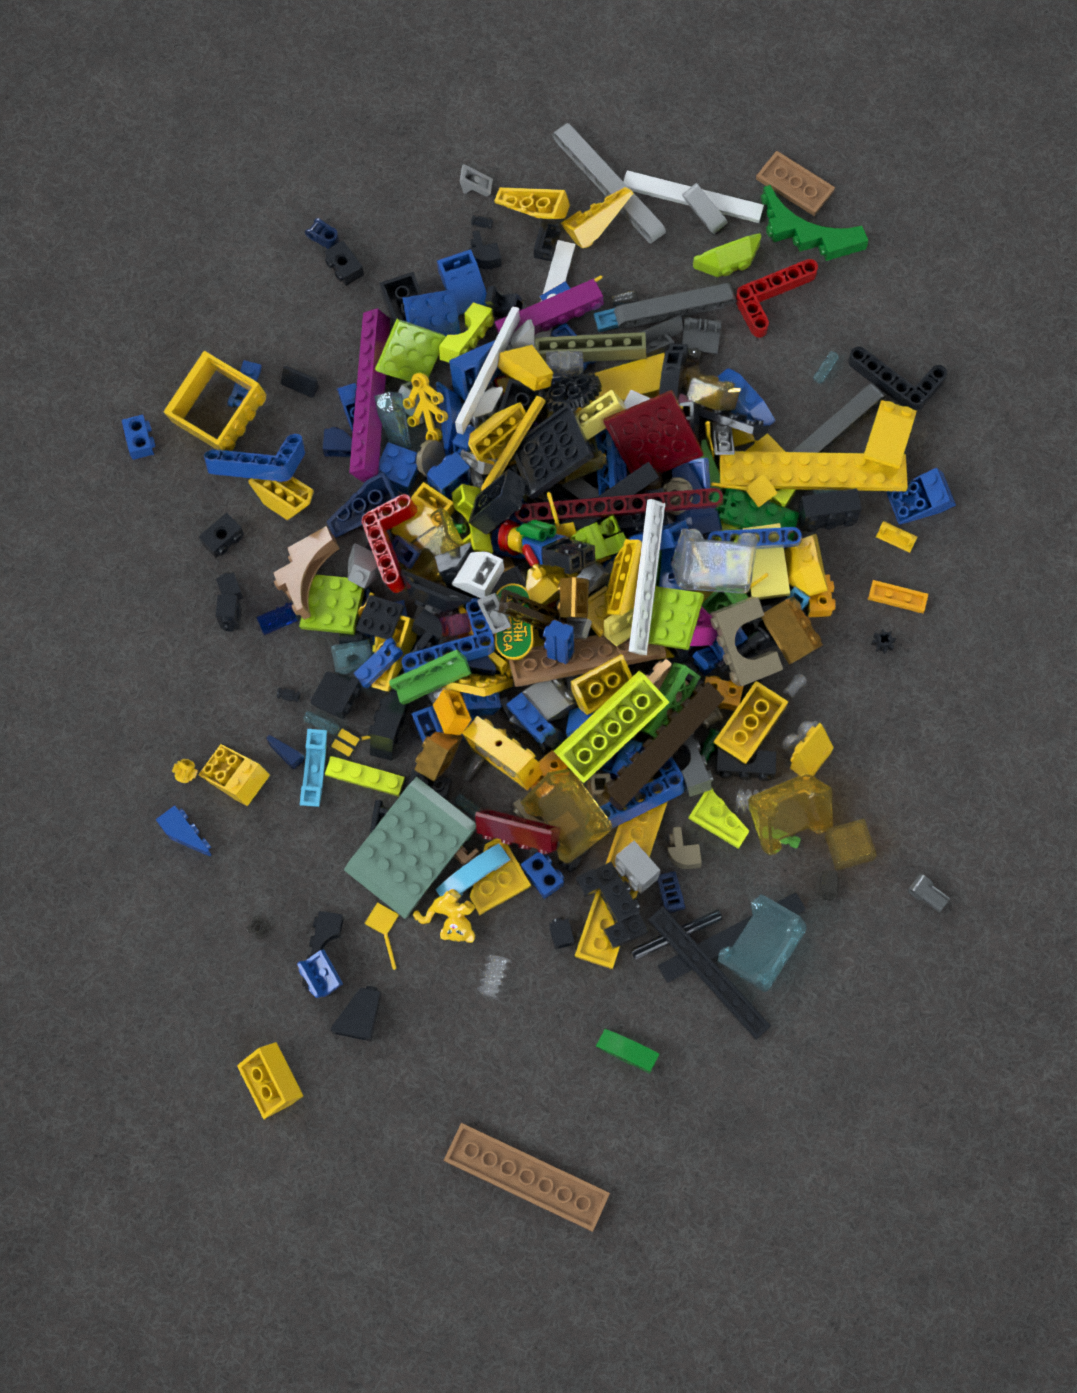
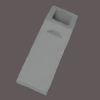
(722, 439)

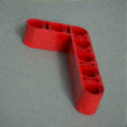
(770, 290)
(376, 525)

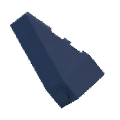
(703, 520)

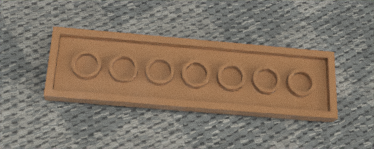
(587, 655)
(526, 1177)

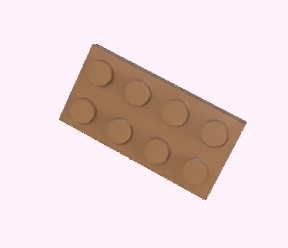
(795, 183)

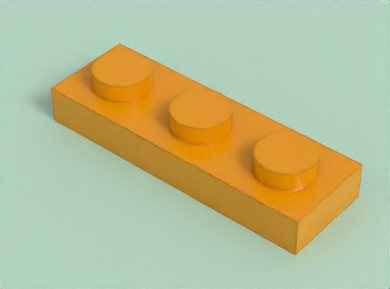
(898, 596)

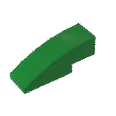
(627, 1050)

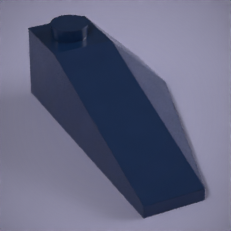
(370, 496)

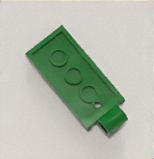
(747, 514)

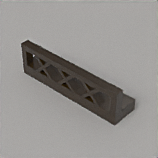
(528, 615)

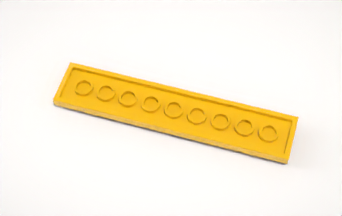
(812, 471)
(594, 944)

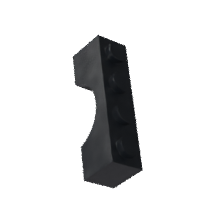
(328, 928)

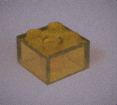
(713, 393)
(850, 844)

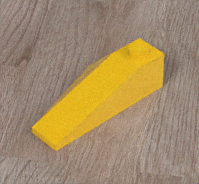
(535, 202)
(588, 226)

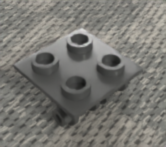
(702, 334)

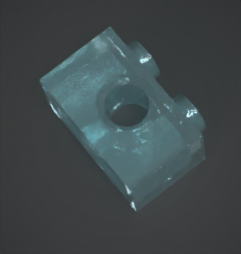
(342, 651)

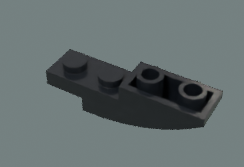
(673, 369)

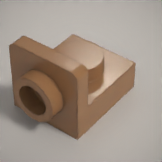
(462, 857)

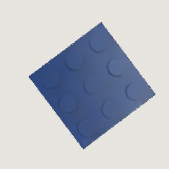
(433, 311)

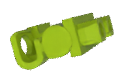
(594, 534)

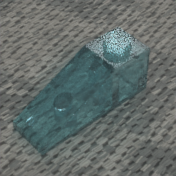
(393, 418)

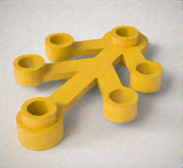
(421, 386)

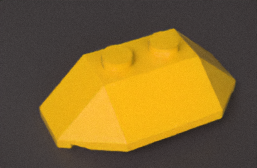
(495, 433)
(284, 497)
(806, 566)
(624, 578)
(546, 589)

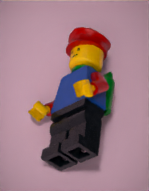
(543, 546)

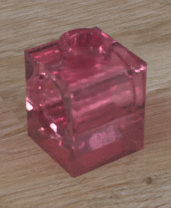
(455, 624)

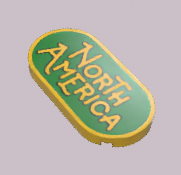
(517, 640)

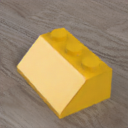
(600, 684)
(269, 1080)

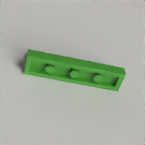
(432, 676)
(671, 686)

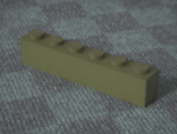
(597, 347)

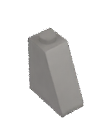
(362, 566)

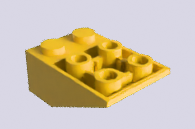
(427, 502)
(812, 752)
(234, 774)

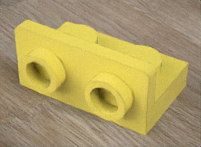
(618, 628)

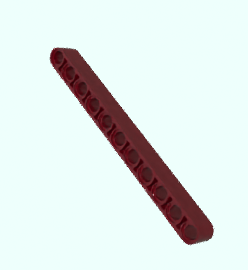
(628, 509)

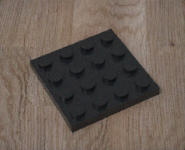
(552, 451)

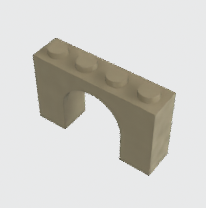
(726, 623)

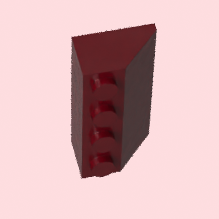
(517, 830)

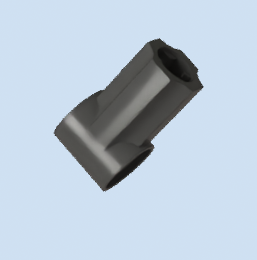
(924, 890)

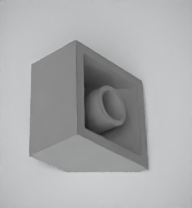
(551, 699)

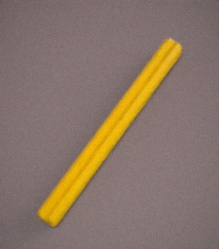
(514, 441)

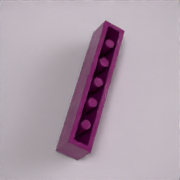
(560, 307)

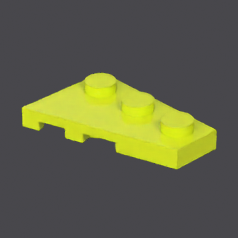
(718, 819)

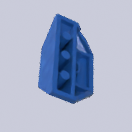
(748, 400)
(453, 406)

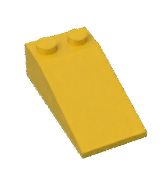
(890, 434)
(751, 722)

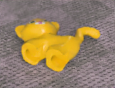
(457, 925)

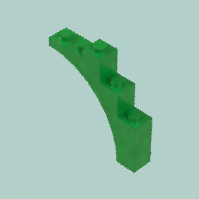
(806, 235)

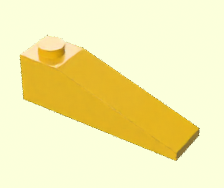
(404, 640)

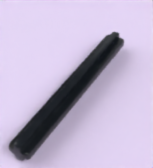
(690, 928)

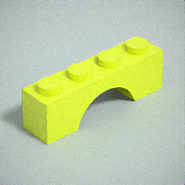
(477, 321)
(463, 502)

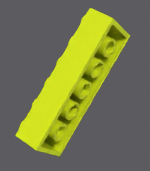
(611, 726)

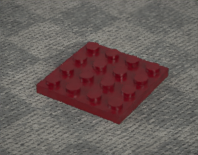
(654, 434)

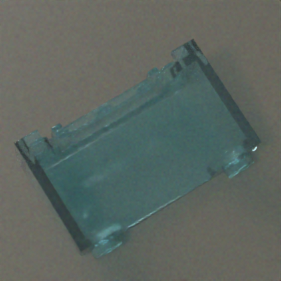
(764, 943)

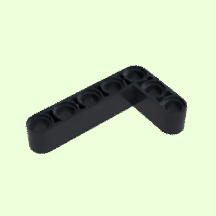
(896, 381)

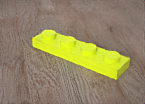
(365, 776)

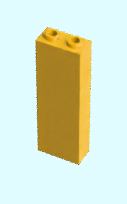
(640, 376)

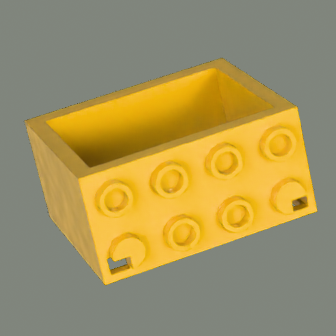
(192, 388)

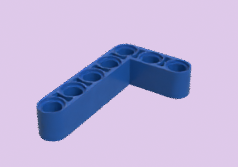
(258, 465)
(764, 534)
(474, 641)
(647, 792)

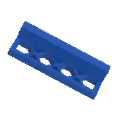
(614, 462)

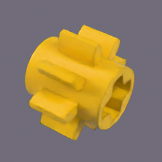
(184, 770)

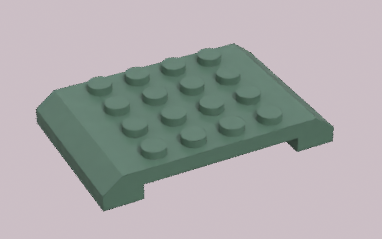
(410, 847)

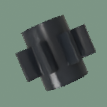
(886, 645)

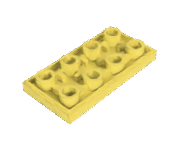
(771, 562)

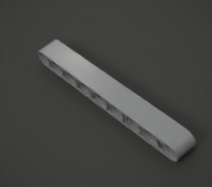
(607, 181)

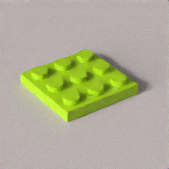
(409, 351)
(333, 605)
(674, 617)

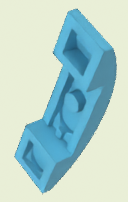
(314, 768)
(475, 870)

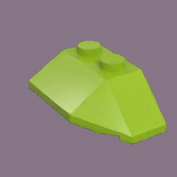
(728, 257)

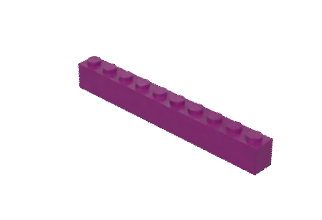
(370, 383)

